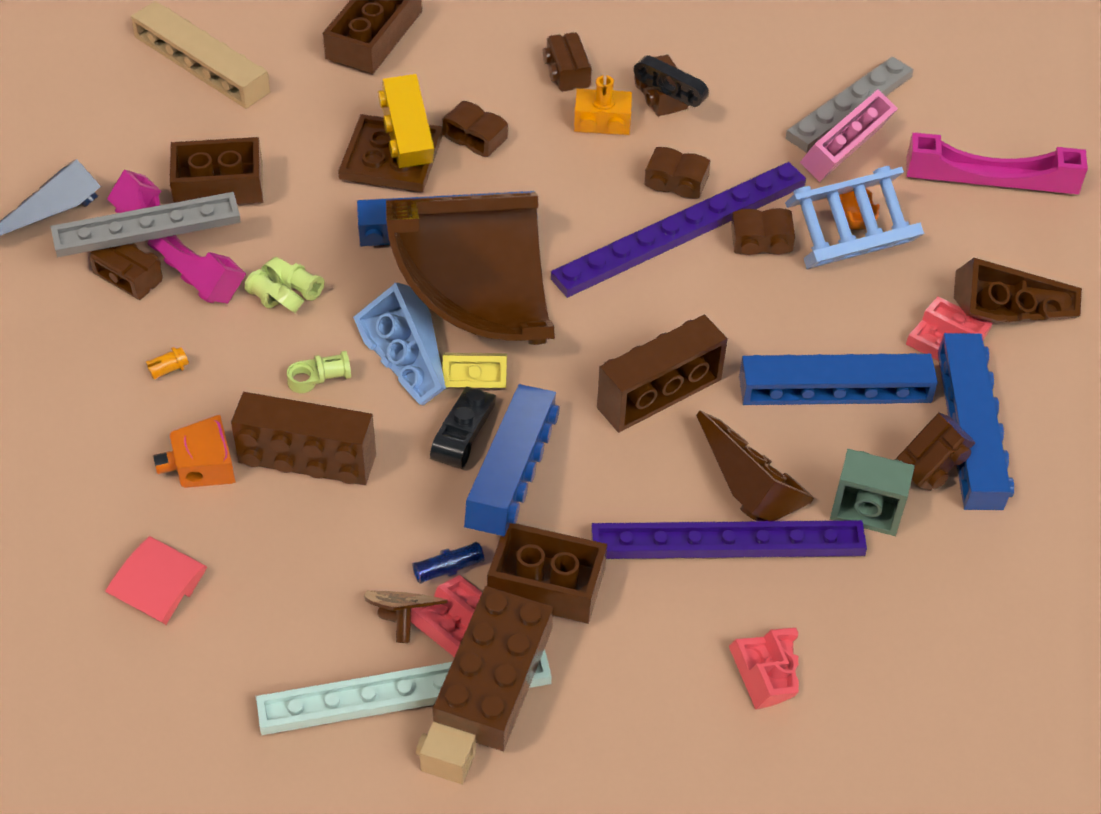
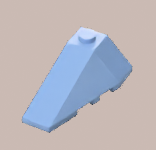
(404, 337)

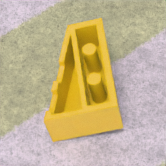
(406, 121)

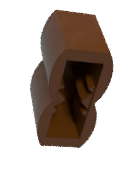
(475, 128)
(677, 172)
(763, 231)

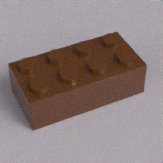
(368, 31)
(661, 372)
(304, 438)
(494, 667)

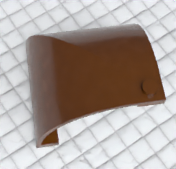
(474, 262)

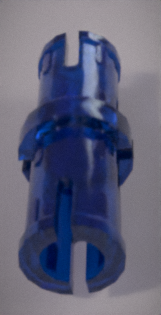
(448, 562)

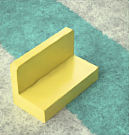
(475, 370)

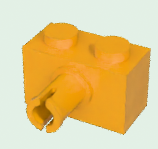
(603, 109)

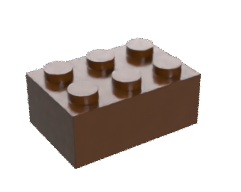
(217, 168)
(549, 569)

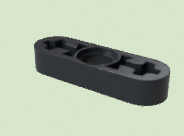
(687, 89)

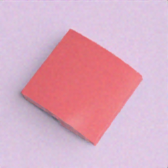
(943, 318)
(156, 579)
(448, 621)

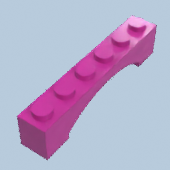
(1052, 172)
(212, 275)

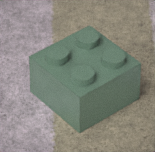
(872, 491)

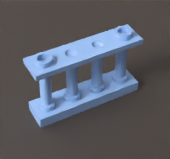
(848, 245)

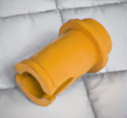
(167, 362)

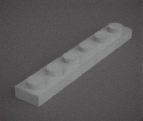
(813, 127)
(145, 224)

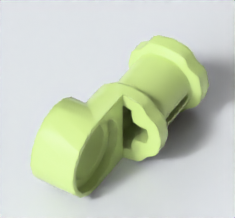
(294, 277)
(272, 293)
(318, 370)

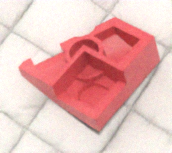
(768, 666)

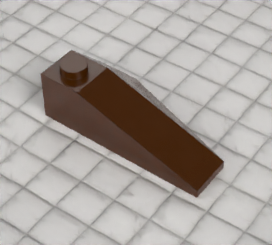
(1012, 295)
(749, 476)

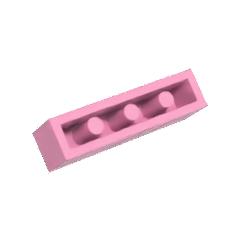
(848, 135)

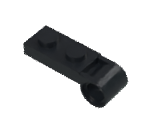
(461, 426)

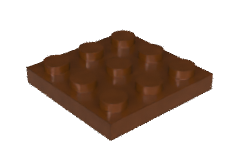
(370, 159)

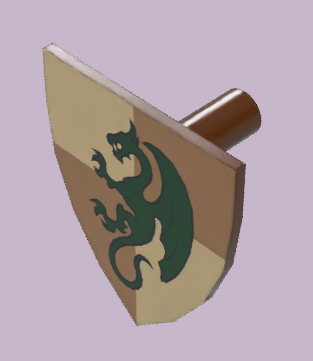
(397, 608)

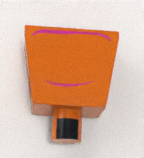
(198, 455)

